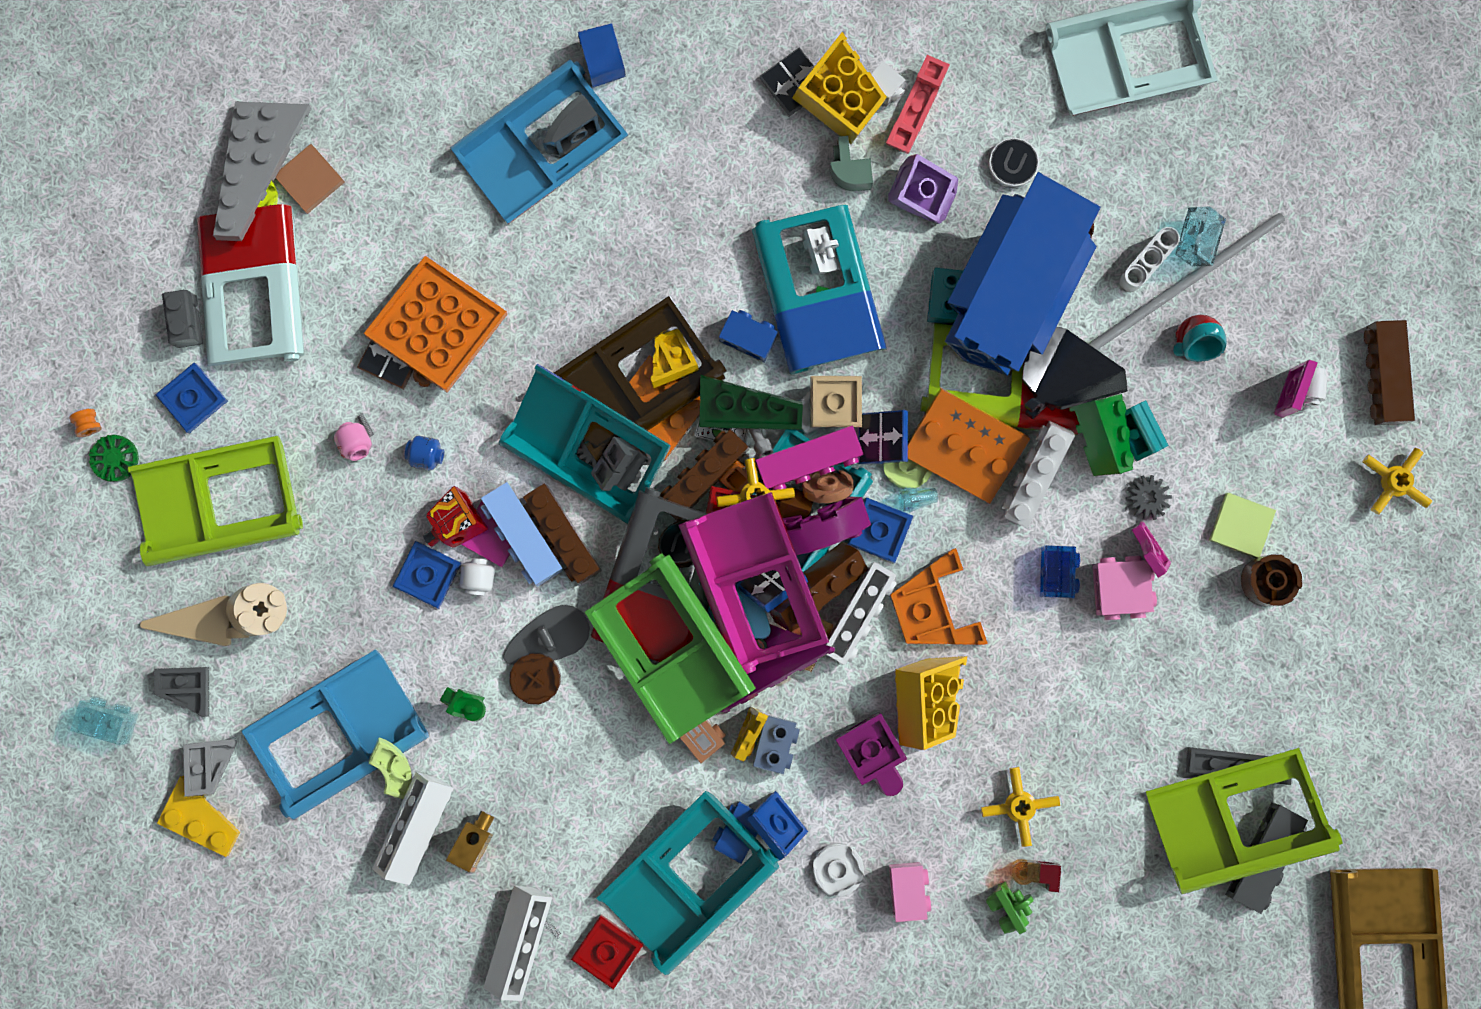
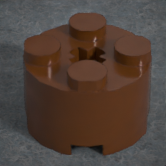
(1256, 583)

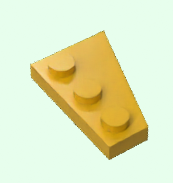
(198, 821)

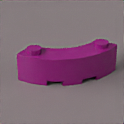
(830, 526)

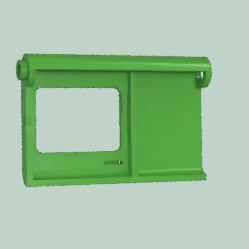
(691, 681)

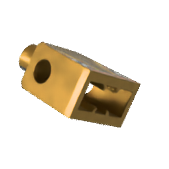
(463, 852)

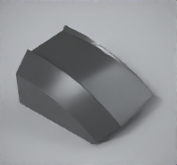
(571, 127)

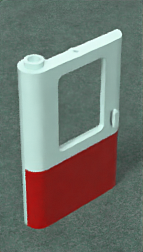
(264, 252)

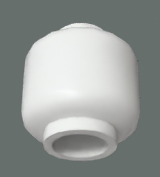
(476, 577)

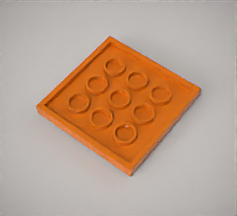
(435, 324)

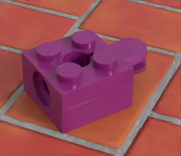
(873, 753)

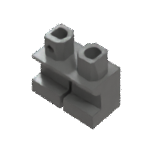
(619, 465)

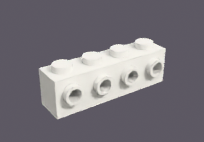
(1038, 473)
(859, 611)
(412, 828)
(517, 943)

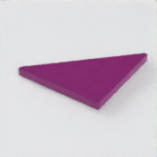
(777, 670)

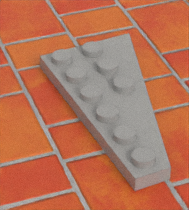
(253, 158)

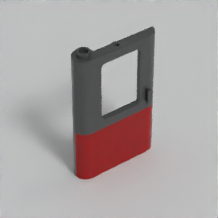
(649, 609)

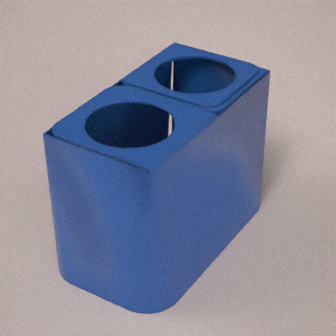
(602, 54)

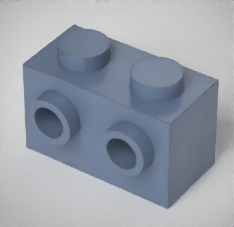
(775, 744)

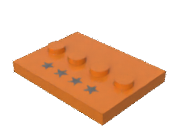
(966, 445)

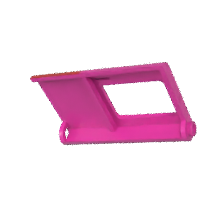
(740, 545)

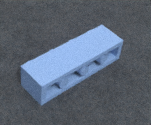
(521, 534)

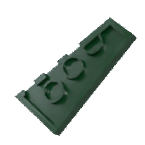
(742, 407)

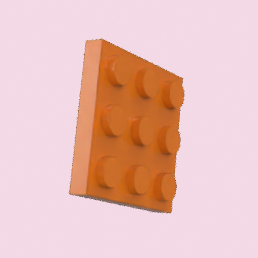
(675, 426)

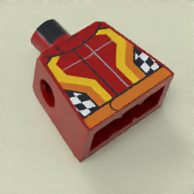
(454, 520)

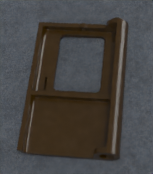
(601, 378)

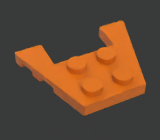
(924, 611)

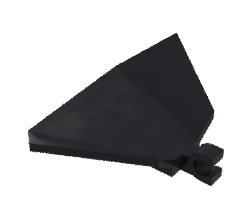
(1070, 374)

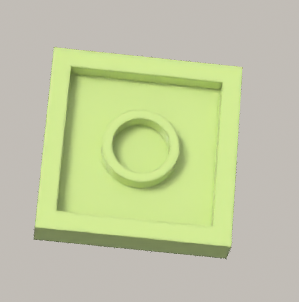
(1242, 525)

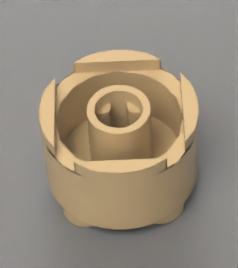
(271, 606)

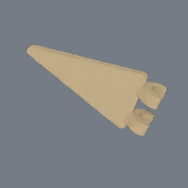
(198, 622)

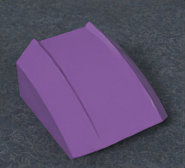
(923, 189)

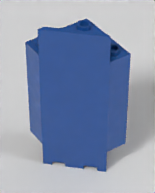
(1021, 275)

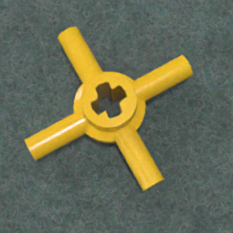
(1389, 482)
(753, 486)
(1027, 812)

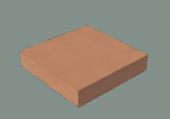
(309, 178)

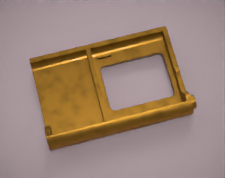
(1388, 909)

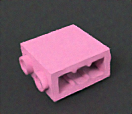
(1123, 588)

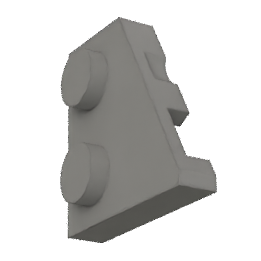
(205, 765)

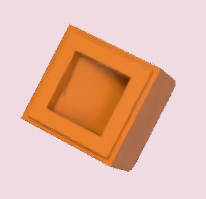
(735, 477)

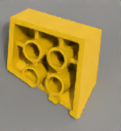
(841, 91)
(927, 701)

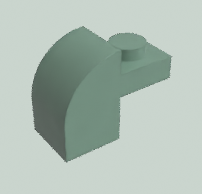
(848, 173)

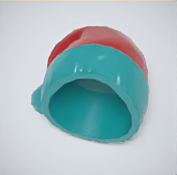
(1200, 338)

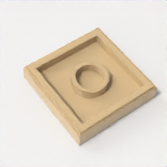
(835, 401)

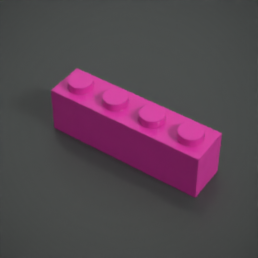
(808, 458)

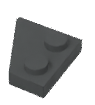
(184, 687)

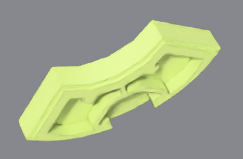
(393, 766)

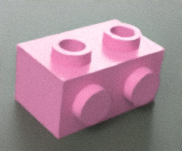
(908, 891)

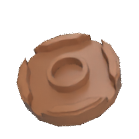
(828, 487)

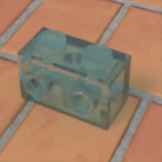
(1200, 236)
(104, 721)

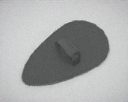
(554, 633)

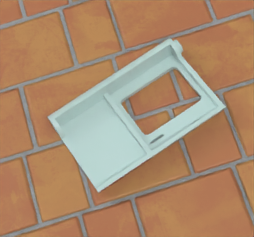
(1094, 65)

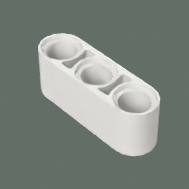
(1157, 251)

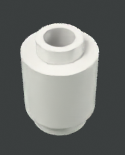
(1317, 388)

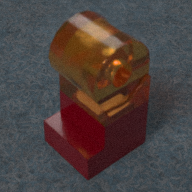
(1029, 871)

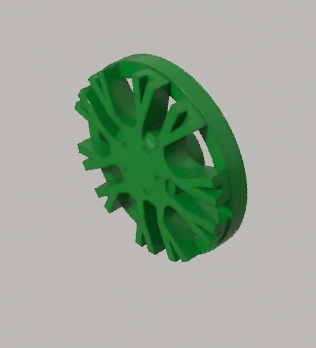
(113, 457)

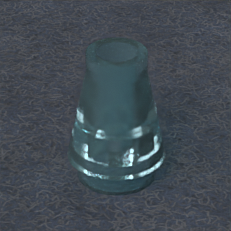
(916, 498)

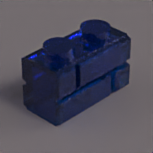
(1058, 572)

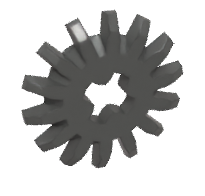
(1138, 498)

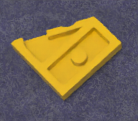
(671, 358)
(748, 733)

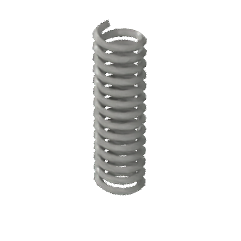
(364, 424)

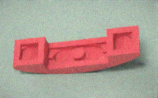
(918, 104)

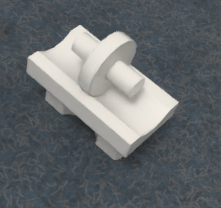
(822, 250)

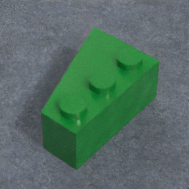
(1105, 435)

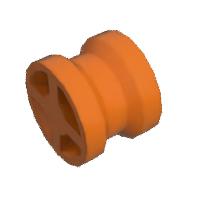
(85, 422)

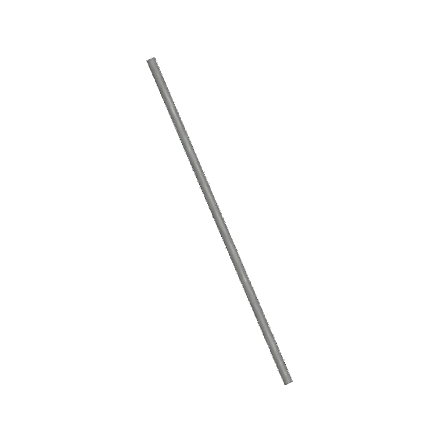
(1187, 282)

